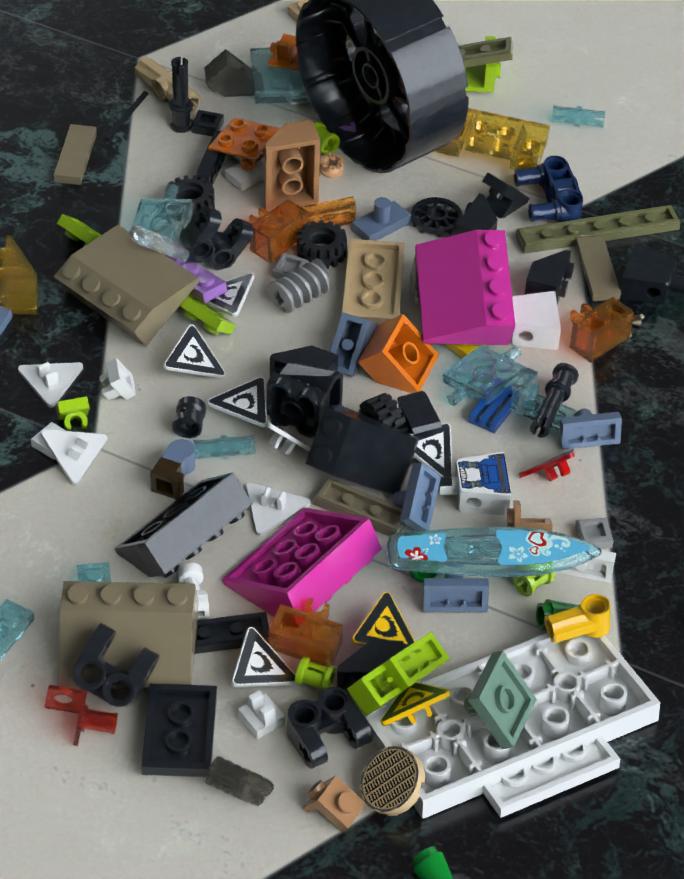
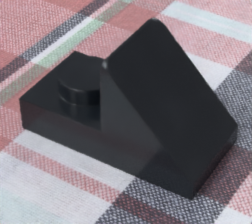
(503, 197)
(418, 412)

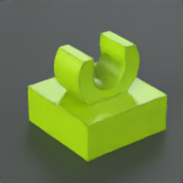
(72, 409)

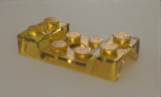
(514, 139)

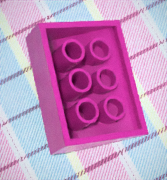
(465, 289)
(305, 560)

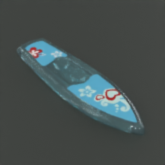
(487, 551)

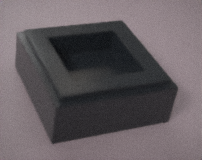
(207, 123)

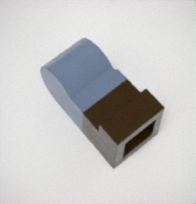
(170, 470)

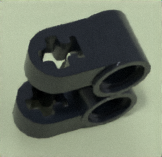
(210, 245)
(110, 675)
(332, 714)

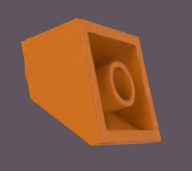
(398, 356)

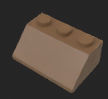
(292, 165)

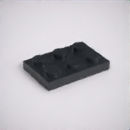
(179, 730)

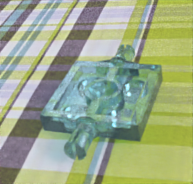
(165, 215)
(483, 375)

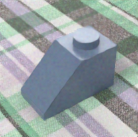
(351, 340)

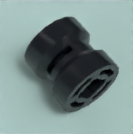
(189, 417)

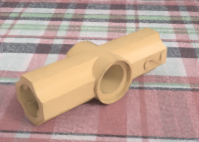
(161, 81)

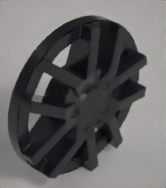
(435, 215)

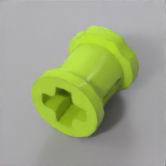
(328, 141)
(527, 584)
(315, 674)

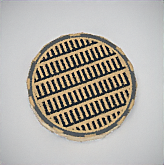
(392, 780)

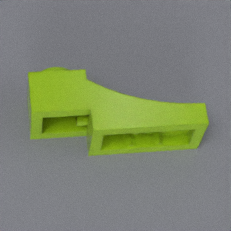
(398, 673)

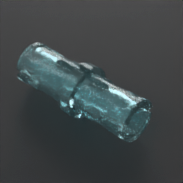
(578, 116)
(224, 447)

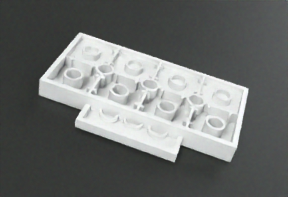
(582, 702)

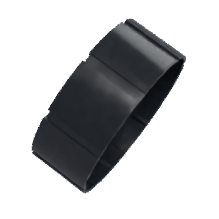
(388, 71)

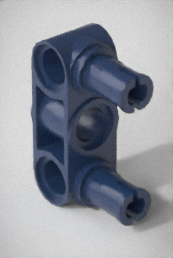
(560, 187)

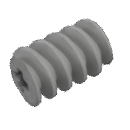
(300, 286)

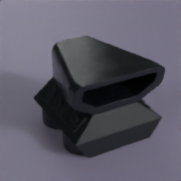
(300, 395)

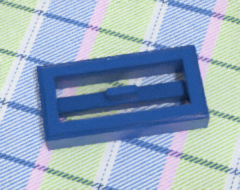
(499, 419)

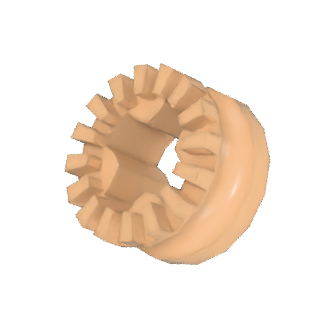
(332, 165)

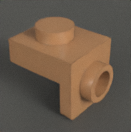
(514, 519)
(335, 802)

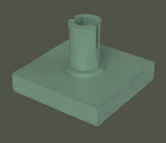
(501, 700)

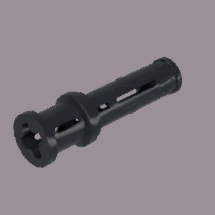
(180, 104)
(557, 391)

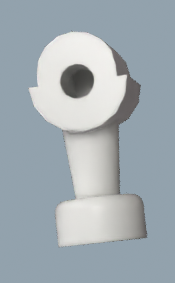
(193, 574)

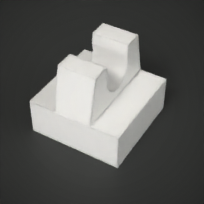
(117, 381)
(260, 715)

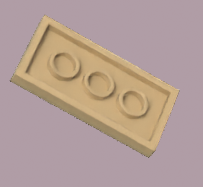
(374, 279)

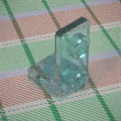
(527, 401)

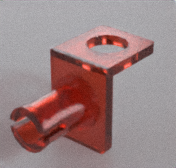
(86, 717)

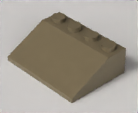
(126, 283)
(142, 615)

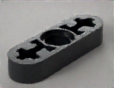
(211, 163)

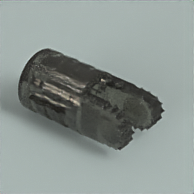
(238, 781)

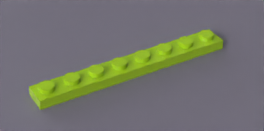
(192, 306)

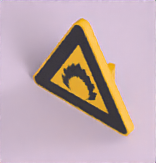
(383, 623)
(412, 700)

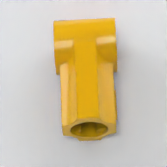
(589, 619)

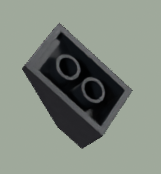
(362, 449)

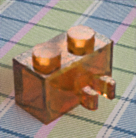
(277, 230)
(600, 329)
(306, 634)

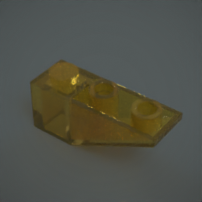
(17, 280)

